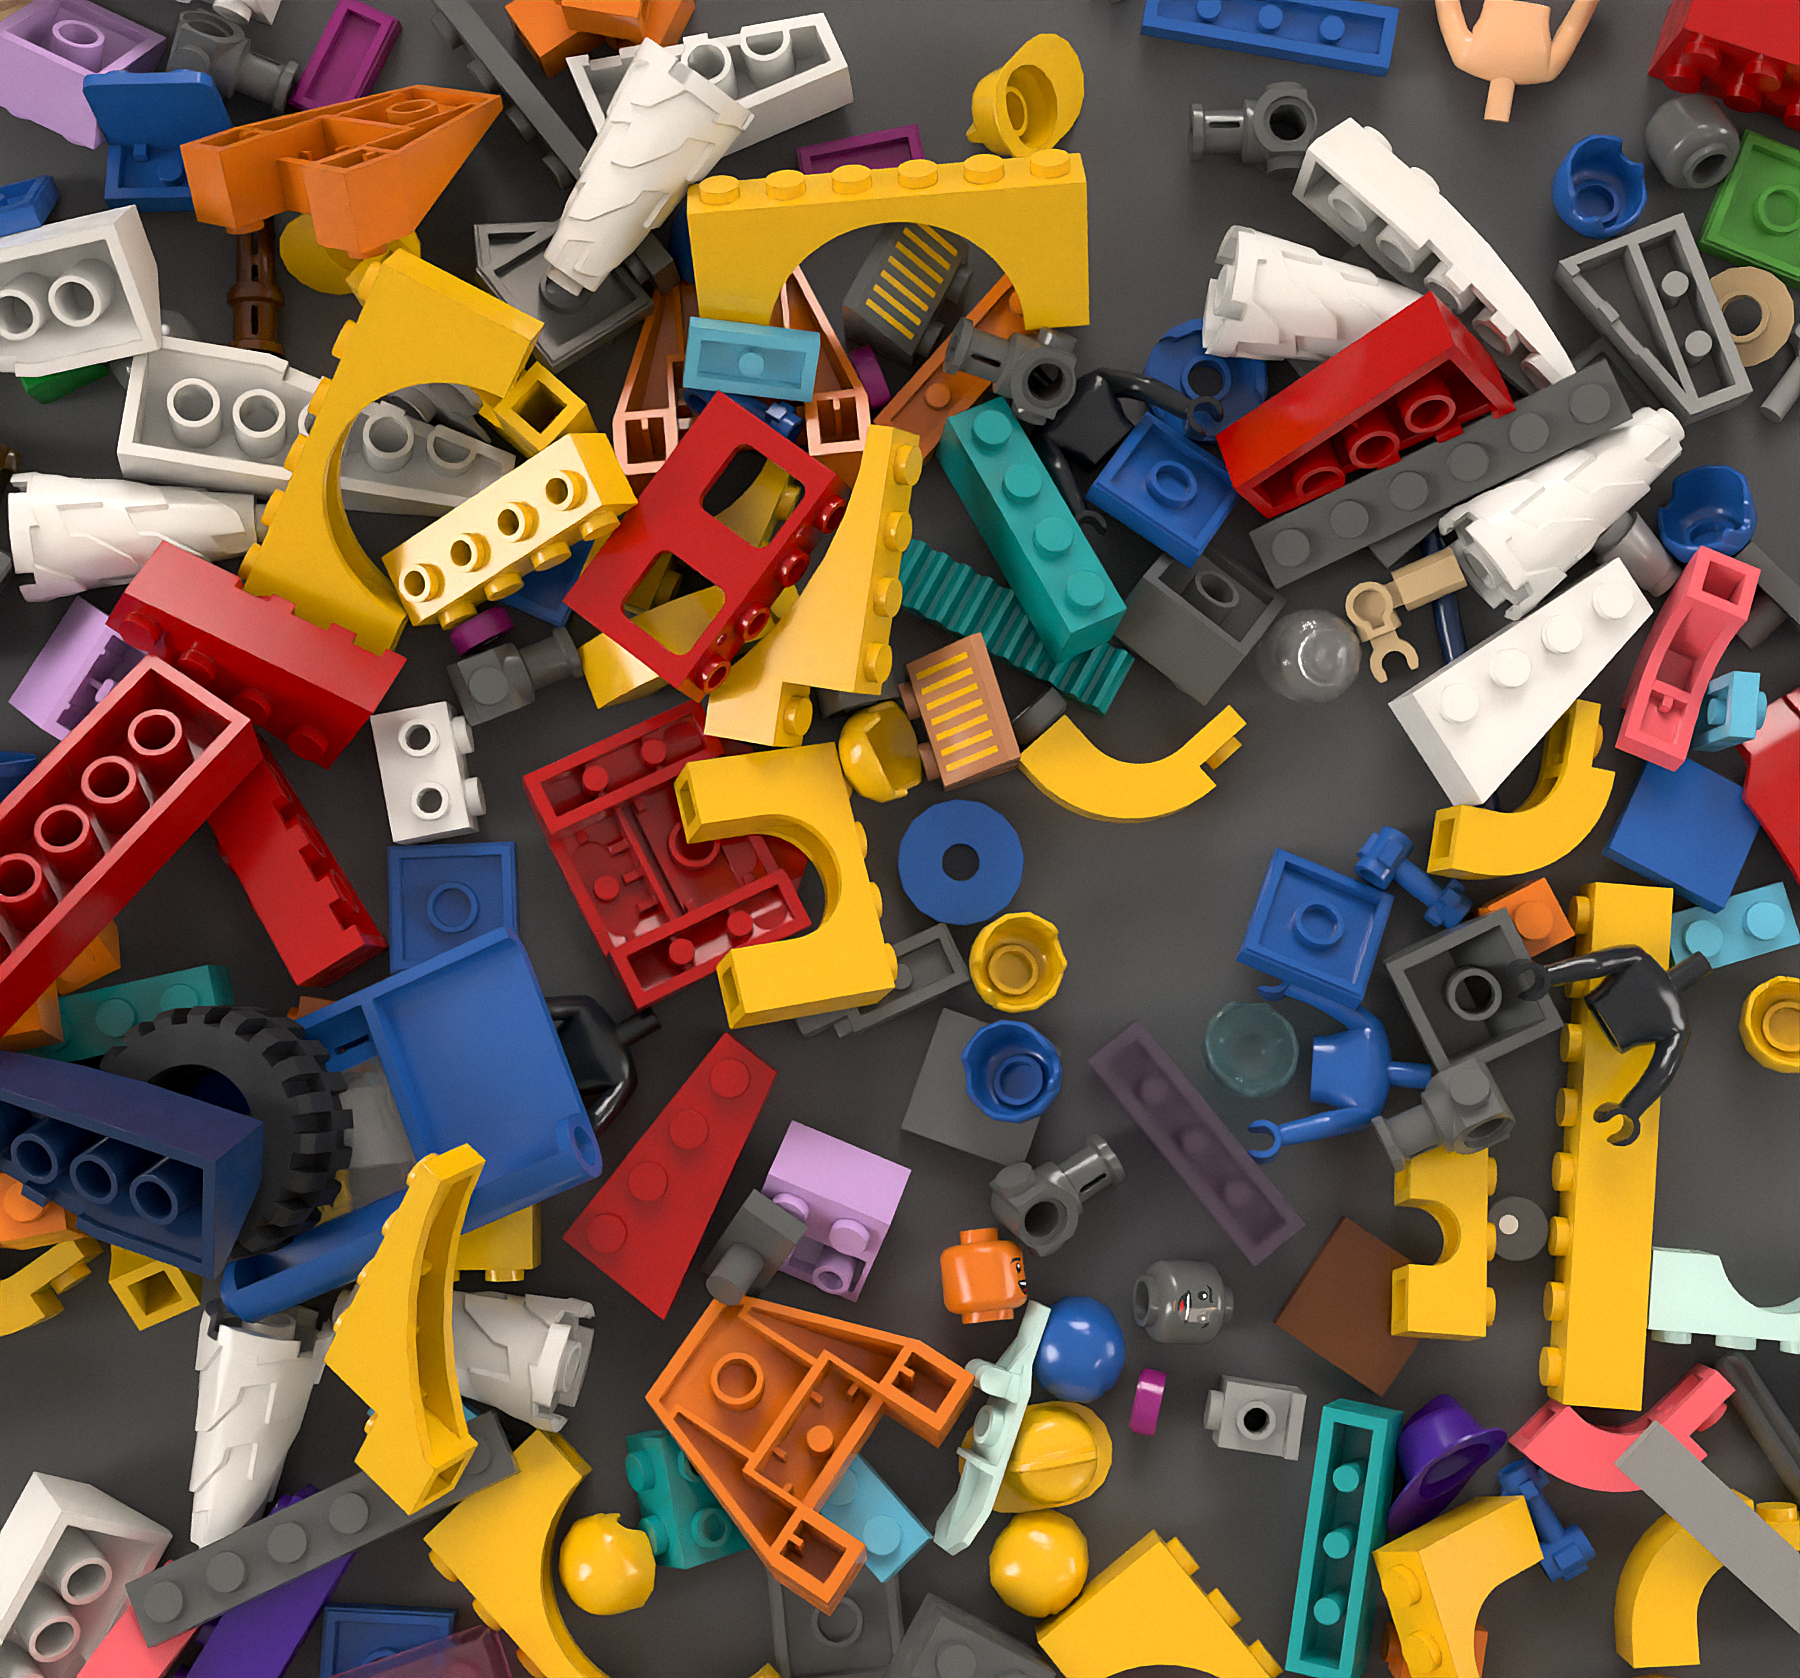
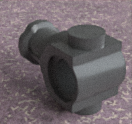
(220, 50)
(1249, 131)
(1010, 364)
(508, 676)
(1456, 1111)
(1055, 1194)

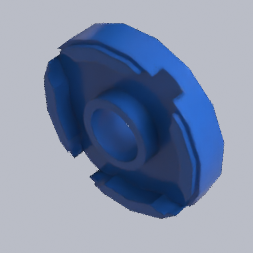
(1181, 352)
(968, 825)

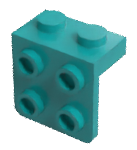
(676, 1504)

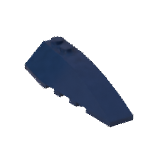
(130, 1159)

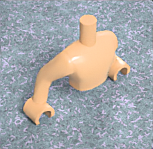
(1511, 45)

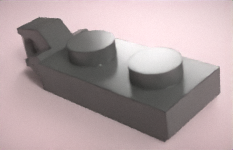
(926, 971)

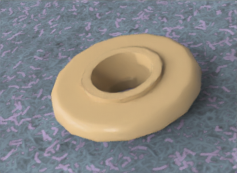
(1775, 308)

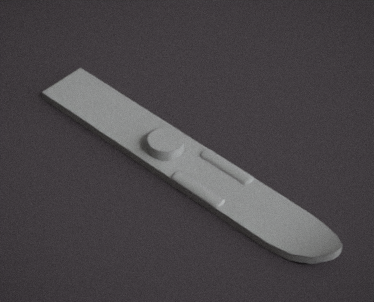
(1716, 1518)

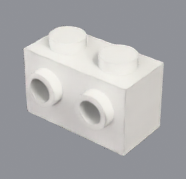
(427, 773)

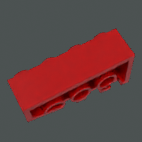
(1362, 406)
(254, 652)
(293, 878)
(667, 1189)

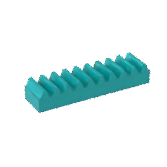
(968, 603)

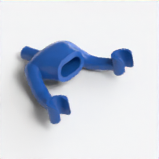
(1348, 1073)

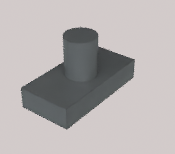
(1773, 604)
(751, 1250)

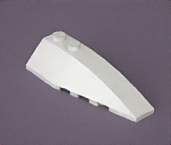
(1428, 246)
(78, 294)
(233, 413)
(67, 1574)

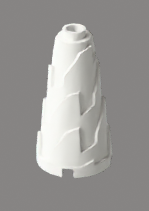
(658, 138)
(1290, 301)
(1549, 516)
(105, 530)
(516, 1351)
(249, 1411)

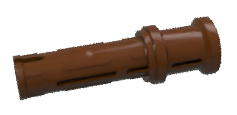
(258, 298)

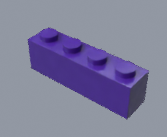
(269, 1631)

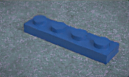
(1312, 32)

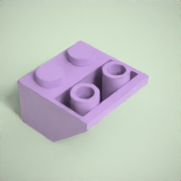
(74, 670)
(844, 1201)

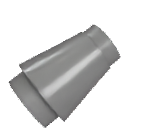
(1639, 552)

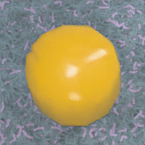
(880, 752)
(1017, 962)
(1772, 1024)
(1039, 1563)
(606, 1565)

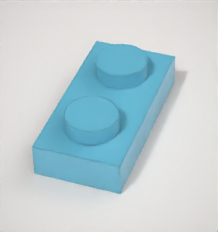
(751, 359)
(1729, 712)
(1746, 927)
(877, 1517)

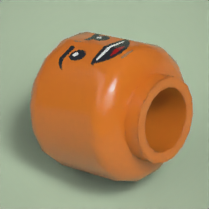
(983, 1277)

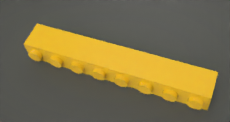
(1604, 1188)

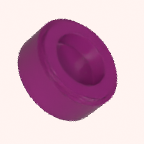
(870, 376)
(481, 630)
(1147, 1401)

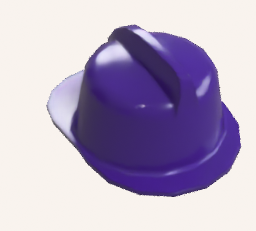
(1437, 1458)

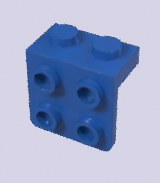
(144, 125)

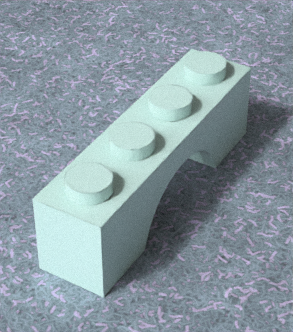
(1695, 1296)

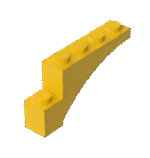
(843, 617)
(399, 1338)

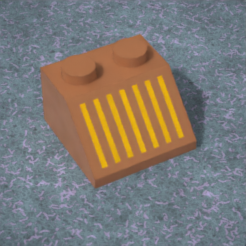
(960, 714)

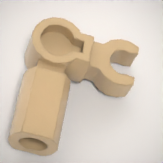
(1416, 584)

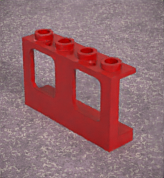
(674, 522)

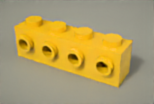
(511, 529)

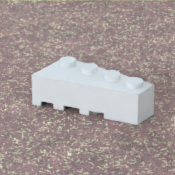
(773, 69)
(1510, 689)

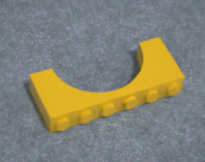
(1015, 209)
(411, 332)
(504, 1552)
(1149, 1614)

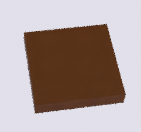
(1346, 1307)

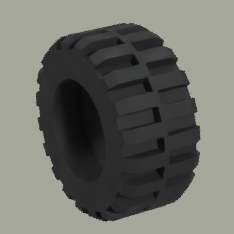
(283, 1087)

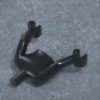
(1096, 425)
(1633, 1008)
(600, 1052)

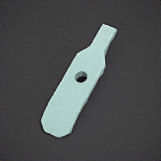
(993, 1432)

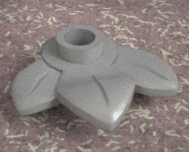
(447, 402)

